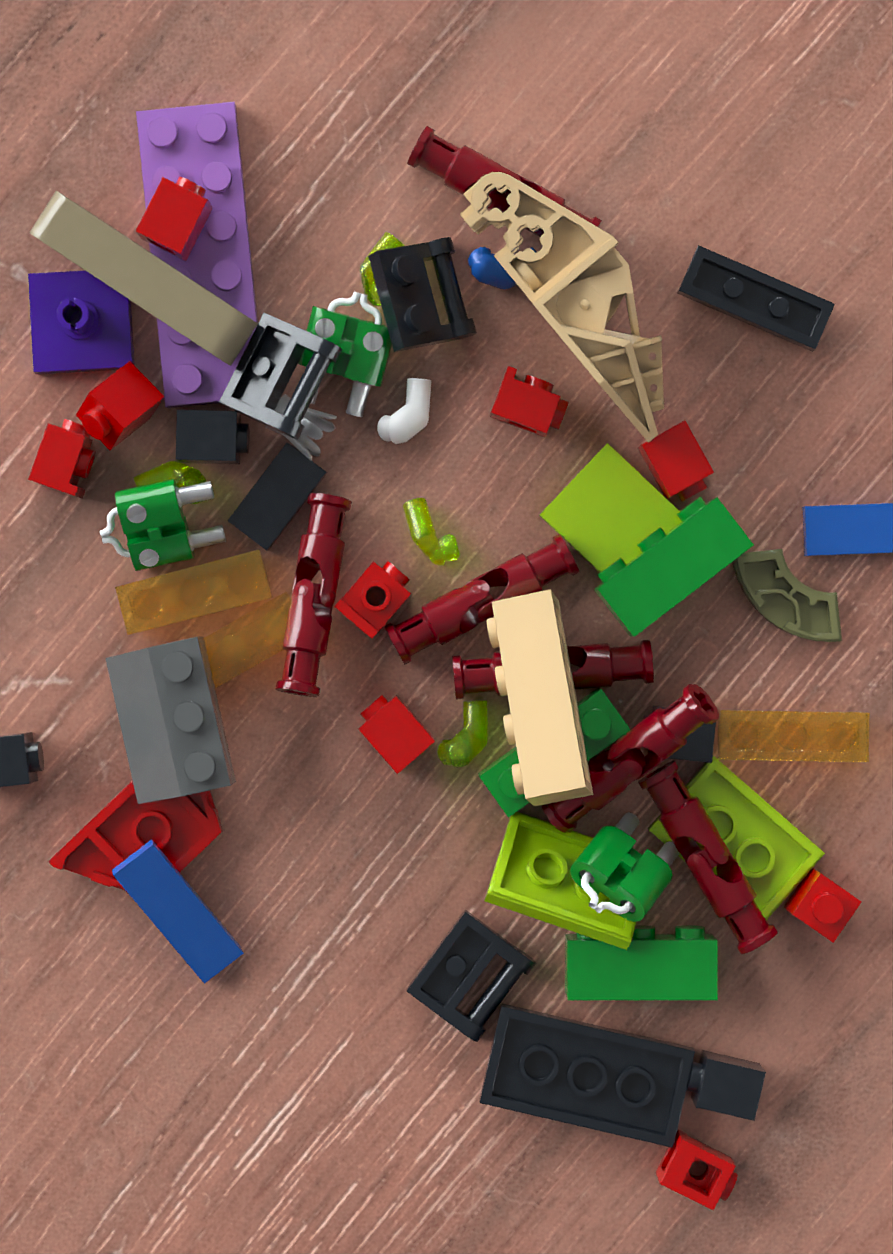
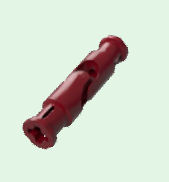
(465, 166)
(312, 603)
(472, 604)
(597, 664)
(624, 762)
(686, 825)

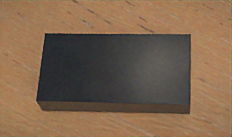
(277, 496)

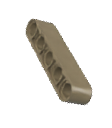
(143, 278)

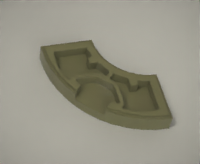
(785, 599)

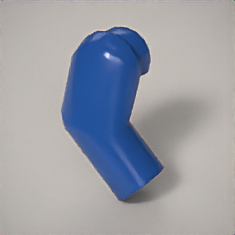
(489, 270)

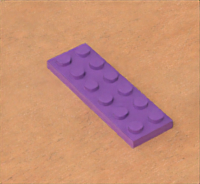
(205, 149)

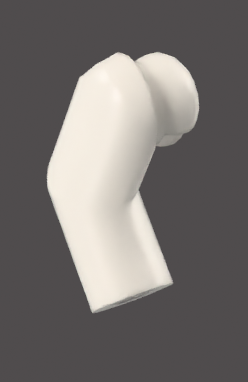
(411, 417)

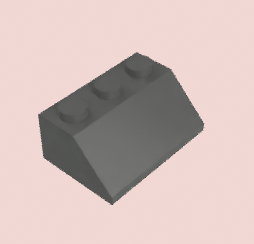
(170, 720)

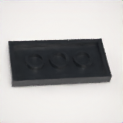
(587, 1075)

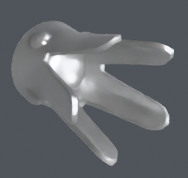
(313, 428)

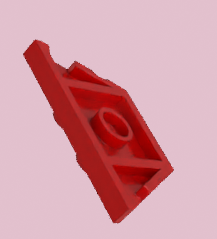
(176, 825)

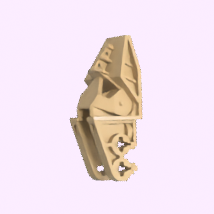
(577, 289)

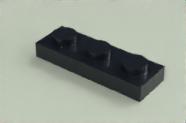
(756, 298)

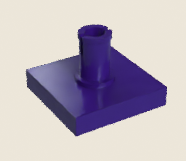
(78, 324)

